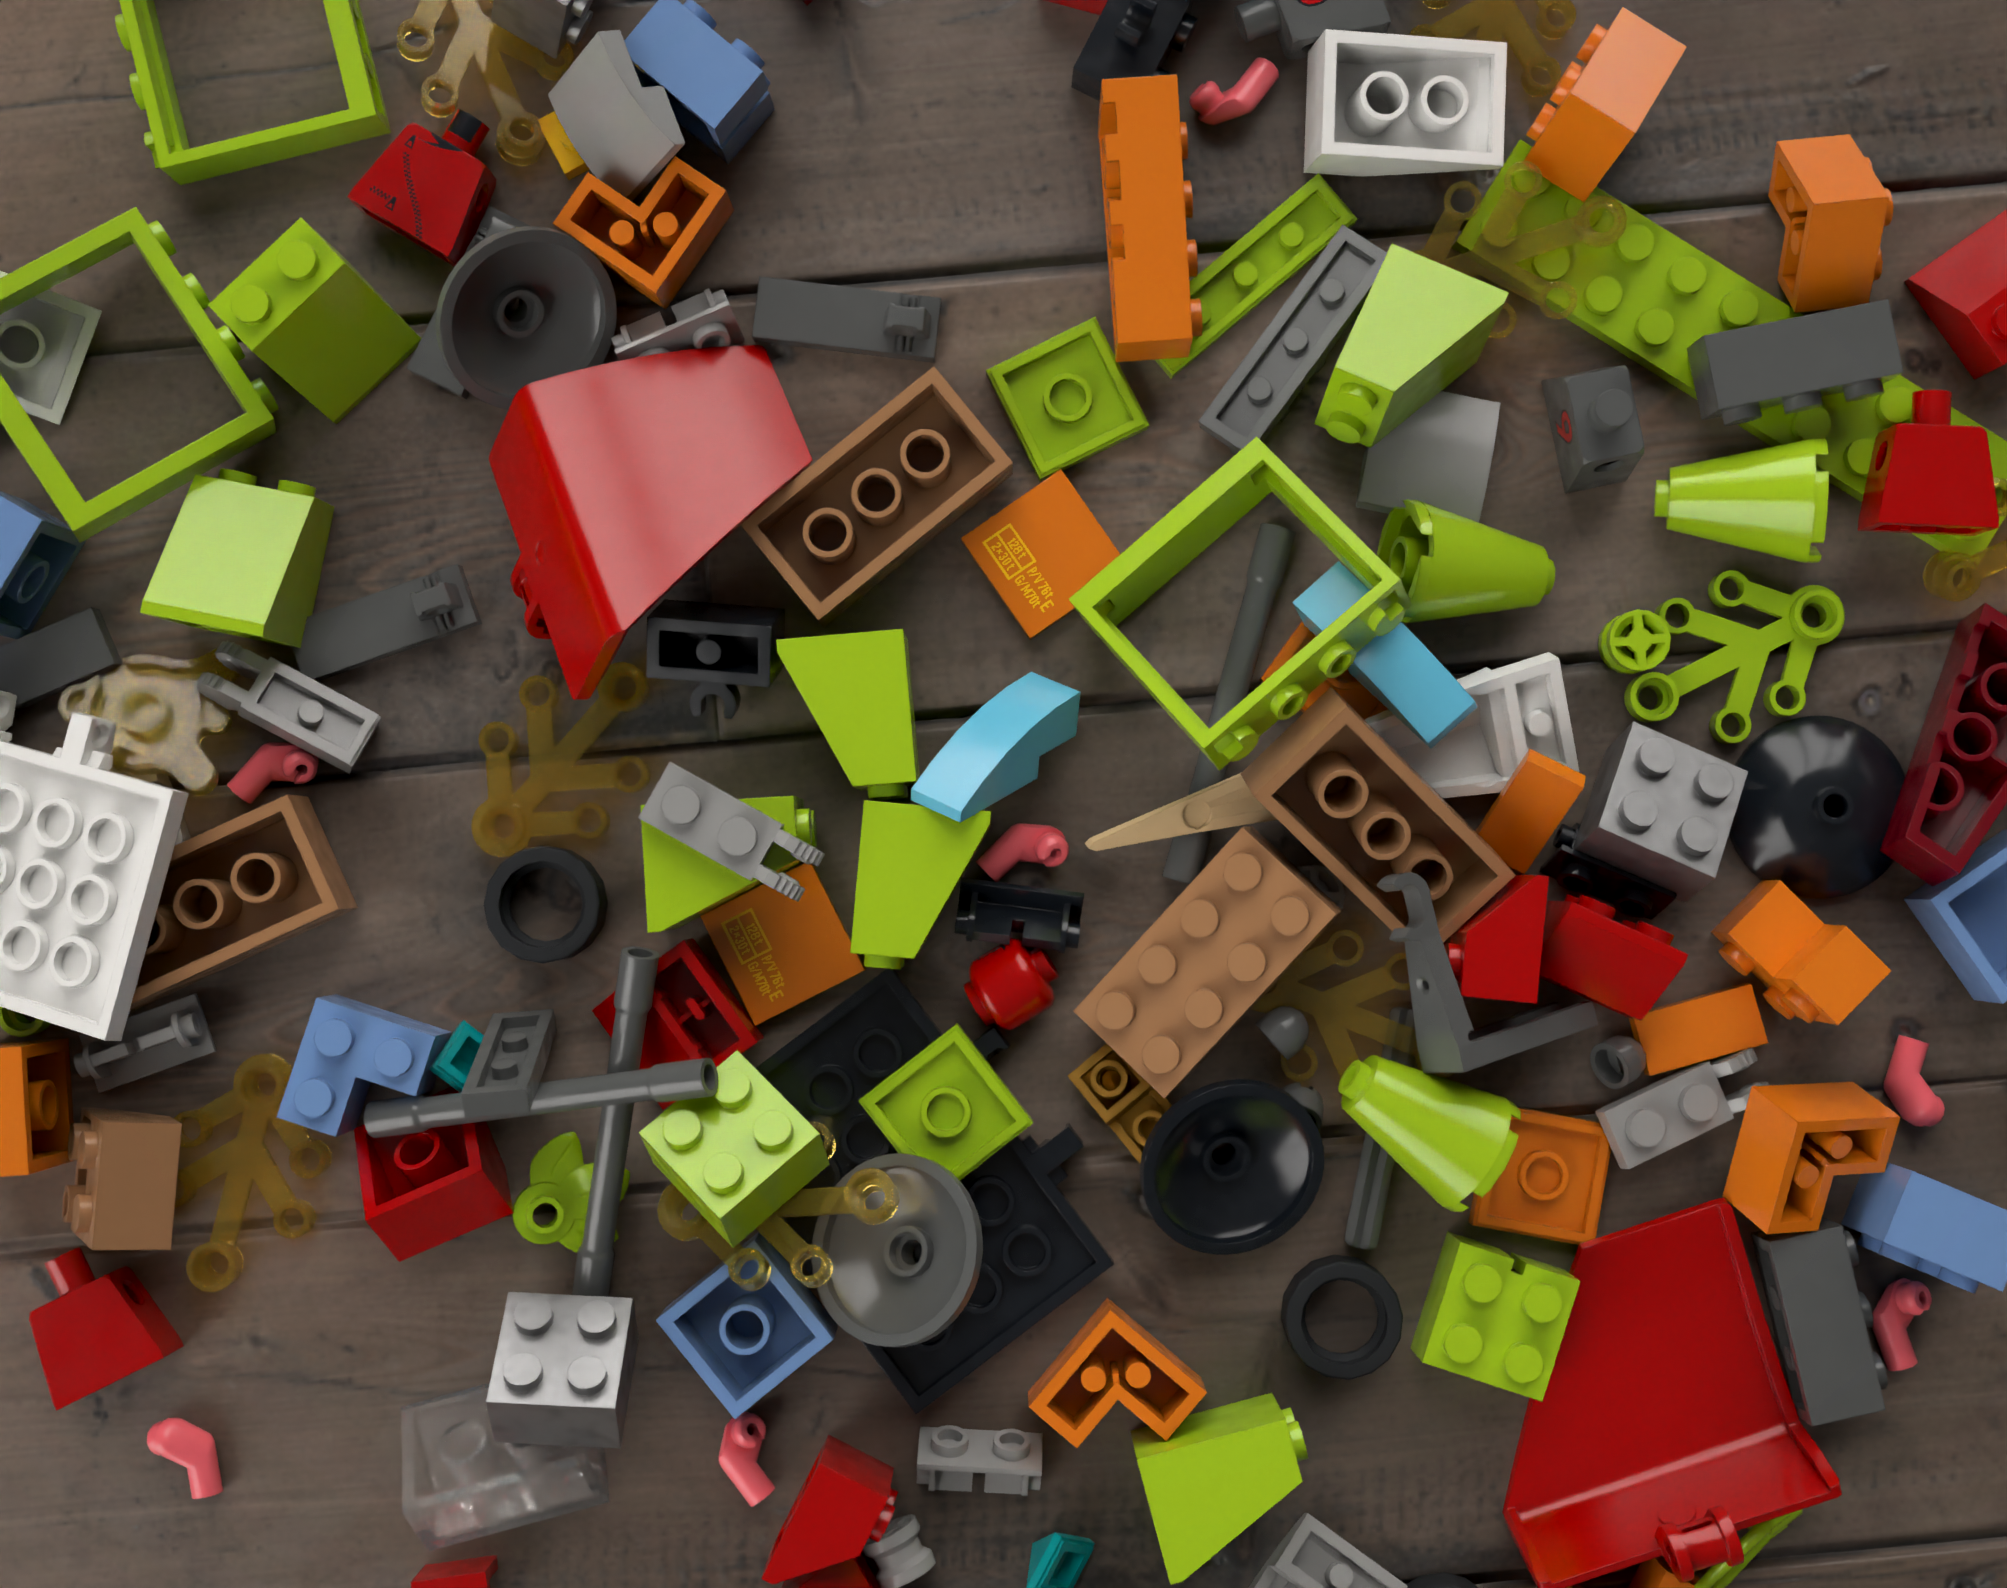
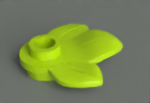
(561, 1180)

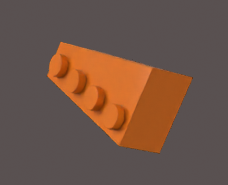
(1147, 217)

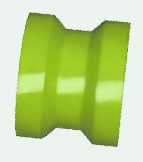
(1647, 639)

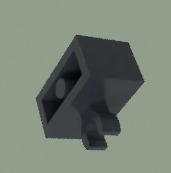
(1132, 41)
(714, 647)

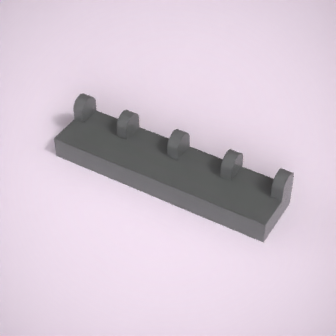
(1295, 342)

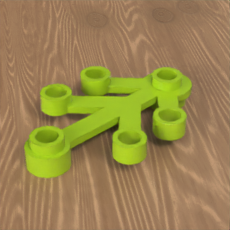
(1743, 650)

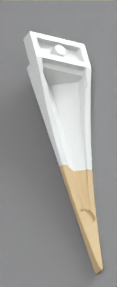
(1516, 711)

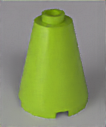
(1752, 500)
(1460, 564)
(1433, 1127)

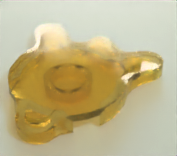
(157, 716)

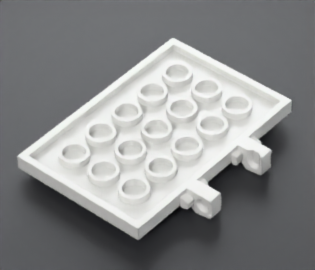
(78, 876)

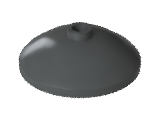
(560, 320)
(876, 1283)

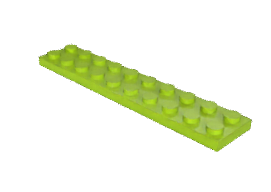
(1661, 295)

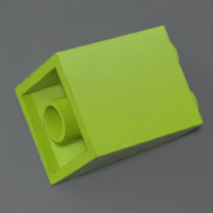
(316, 321)
(1406, 345)
(243, 559)
(862, 703)
(907, 876)
(688, 884)
(1217, 1476)

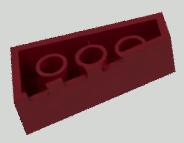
(1960, 758)

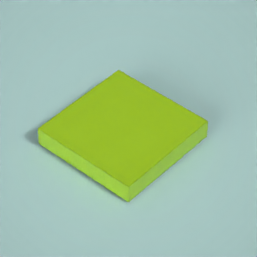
(1067, 399)
(947, 1105)

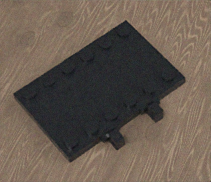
(1032, 1235)

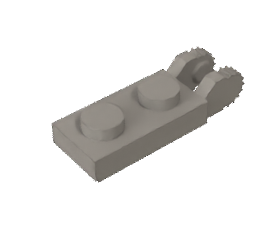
(292, 706)
(724, 828)
(1674, 1109)

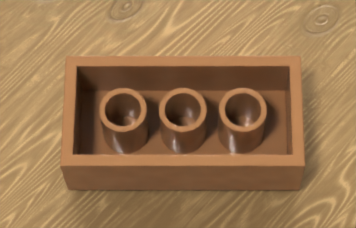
(878, 496)
(1373, 816)
(241, 894)
(1207, 960)

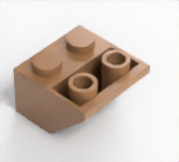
(123, 1179)

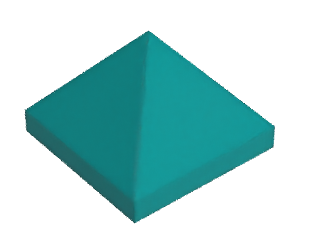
(458, 1056)
(1058, 1560)

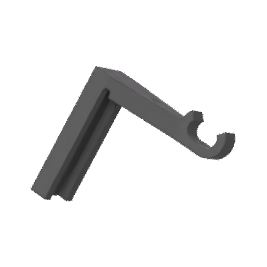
(1440, 1016)

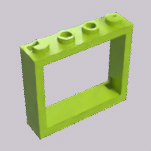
(168, 141)
(219, 344)
(1187, 533)

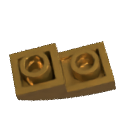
(1120, 1097)

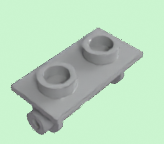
(701, 323)
(148, 1045)
(953, 1454)

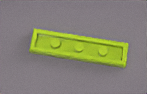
(1263, 262)

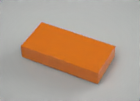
(1530, 809)
(1700, 1029)

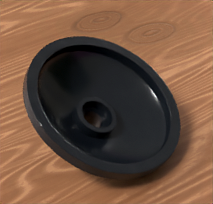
(1781, 812)
(1248, 1191)

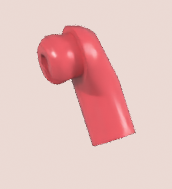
(1238, 100)
(273, 763)
(1025, 844)
(1907, 1087)
(1893, 1315)
(191, 1448)
(740, 1454)

